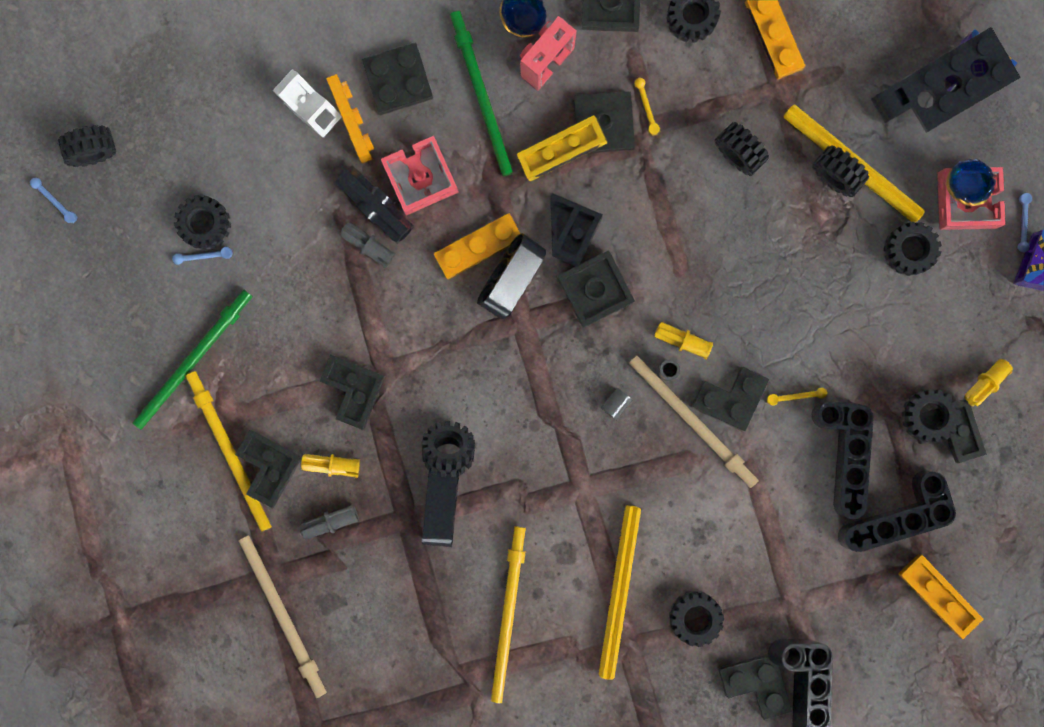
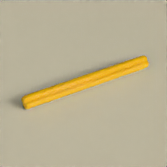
(876, 181)
(619, 592)

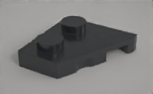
(571, 229)

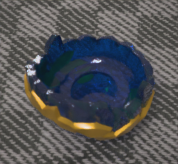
(523, 16)
(970, 182)

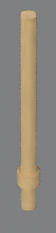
(732, 461)
(307, 666)

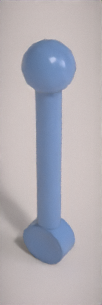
(1024, 199)
(69, 217)
(225, 253)

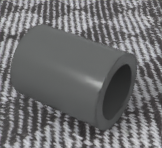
(676, 370)
(616, 403)

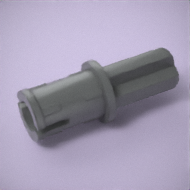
(367, 244)
(329, 522)

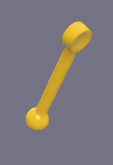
(654, 128)
(773, 399)

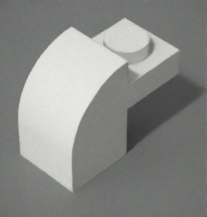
(307, 103)

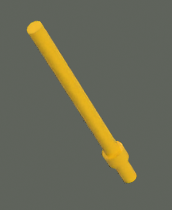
(204, 401)
(515, 556)

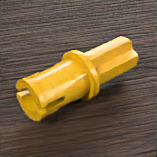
(683, 340)
(988, 382)
(331, 465)

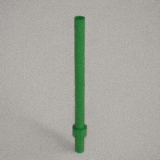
(464, 42)
(228, 316)

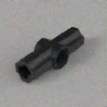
(374, 204)

